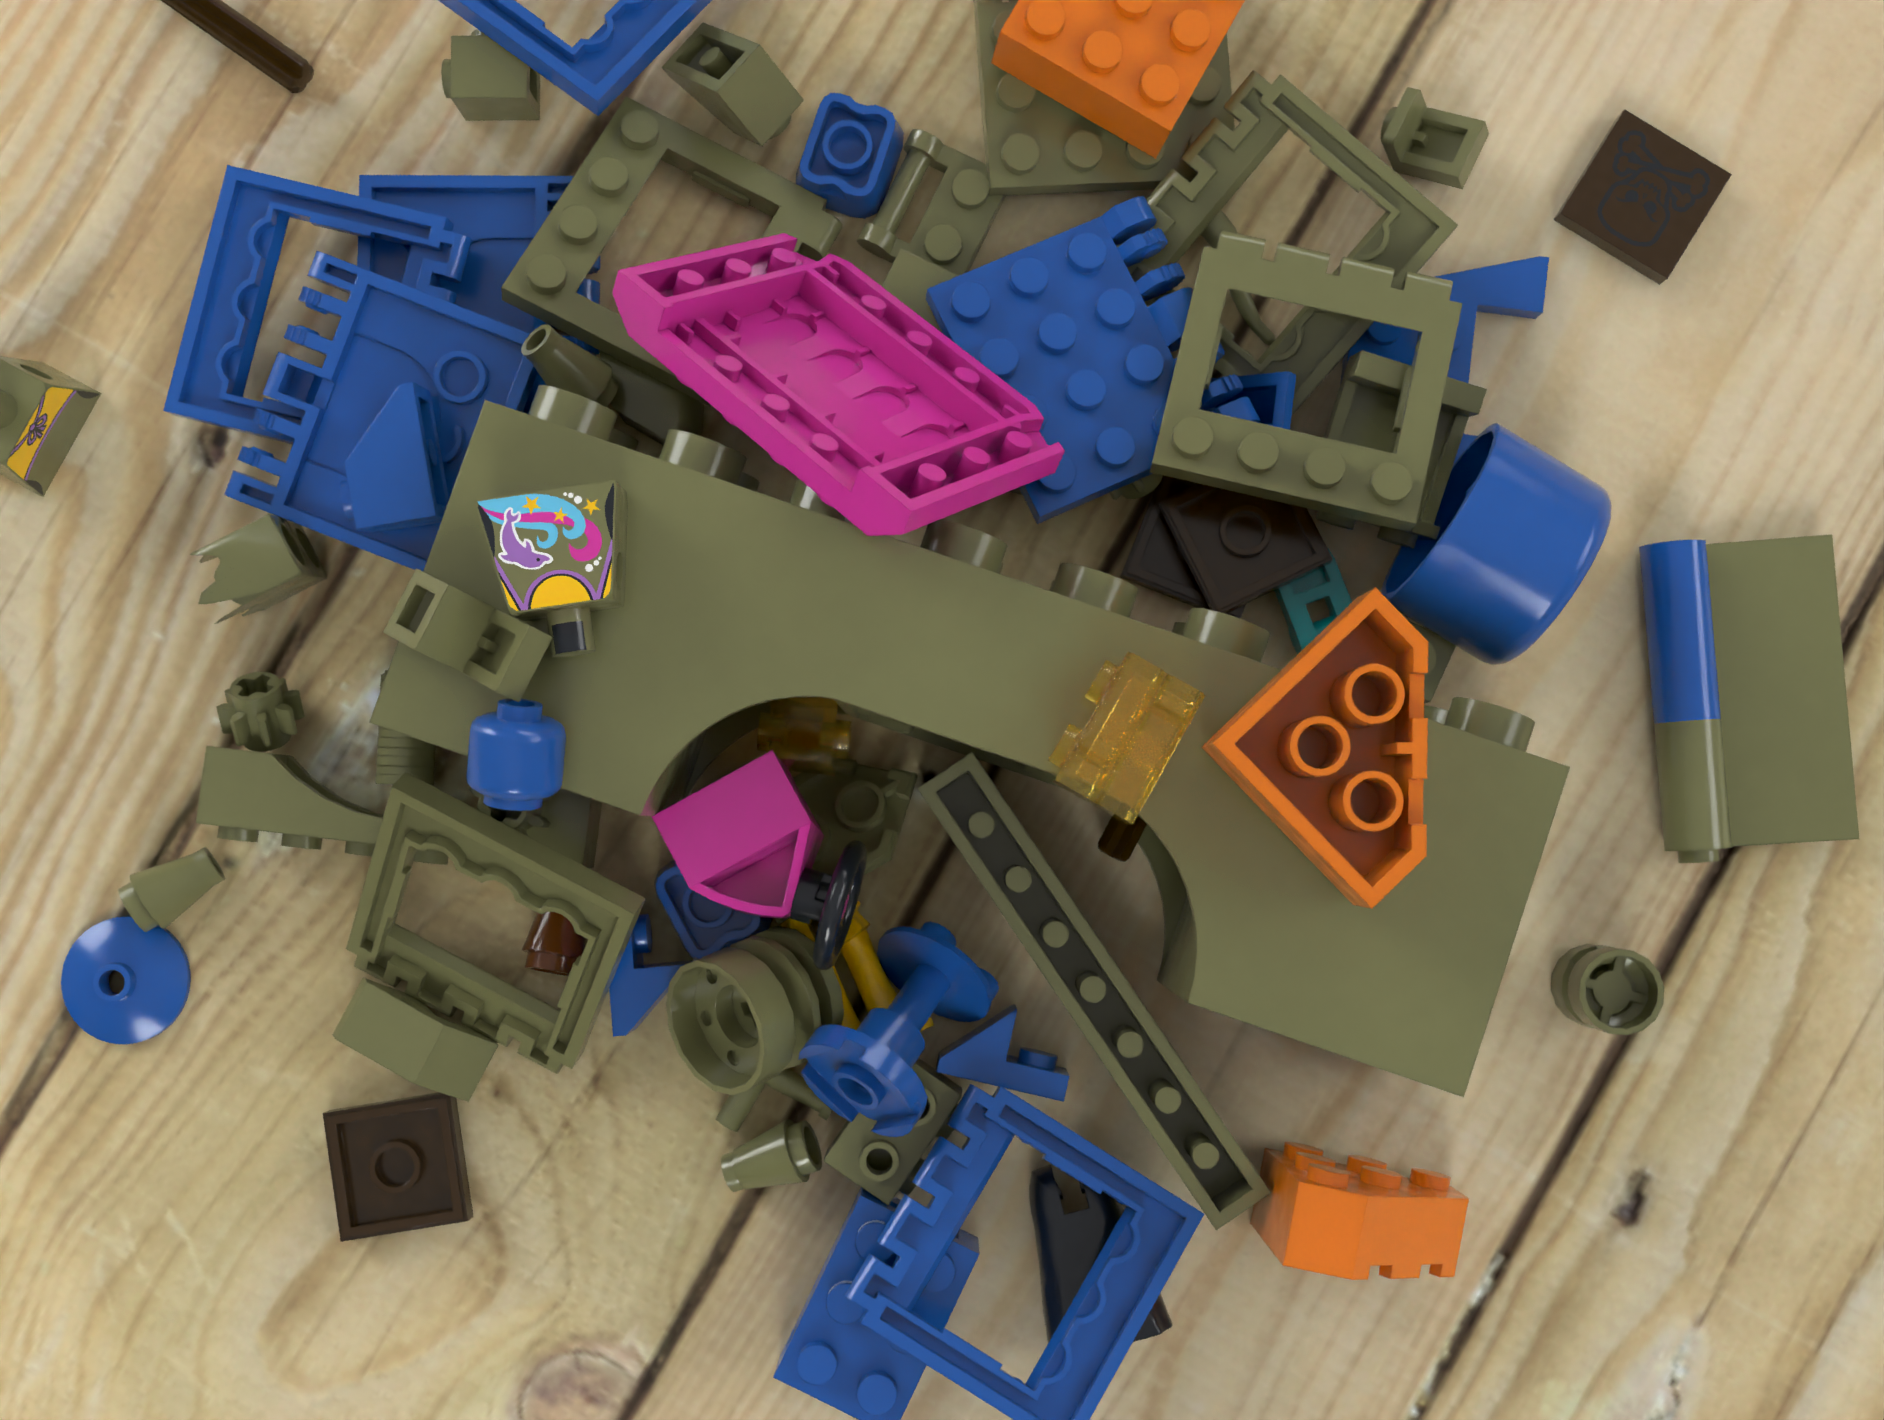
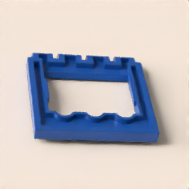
(595, 67)
(240, 274)
(1107, 1305)

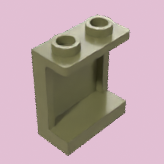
(1366, 417)

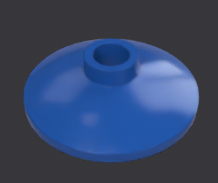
(153, 974)

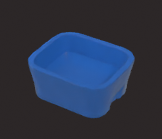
(851, 155)
(698, 921)

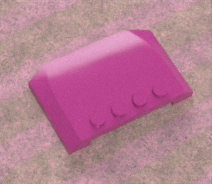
(837, 381)

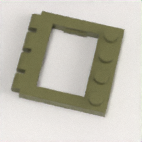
(1225, 159)
(601, 195)
(1289, 463)
(539, 879)

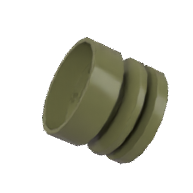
(750, 1009)

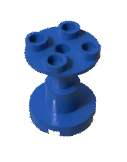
(873, 1065)

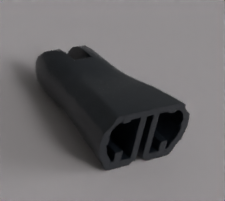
(1071, 1245)

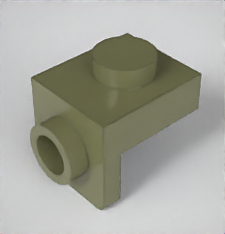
(1431, 141)

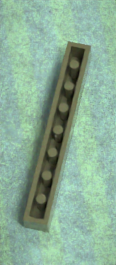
(1094, 990)

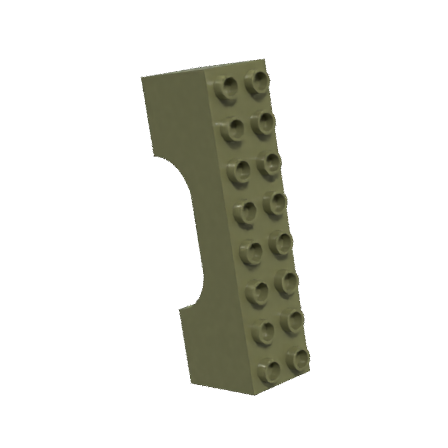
(789, 599)

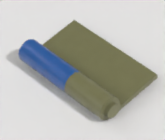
(1748, 694)

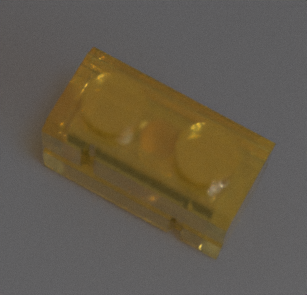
(1126, 736)

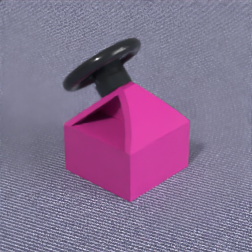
(754, 850)

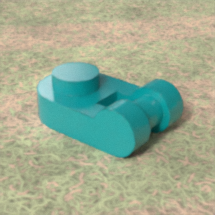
(1294, 597)

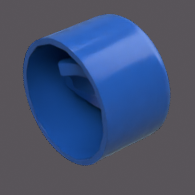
(1506, 551)

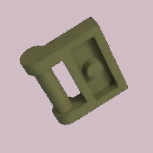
(955, 217)

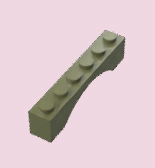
(275, 794)

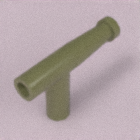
(788, 1082)

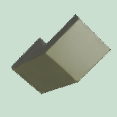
(467, 635)
(413, 1041)

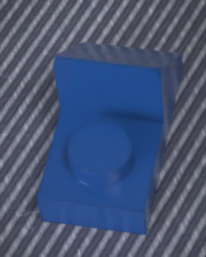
(638, 985)
(984, 1059)

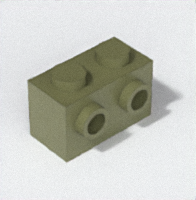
(890, 1163)

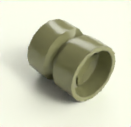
(1607, 989)

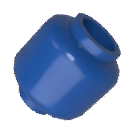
(516, 755)

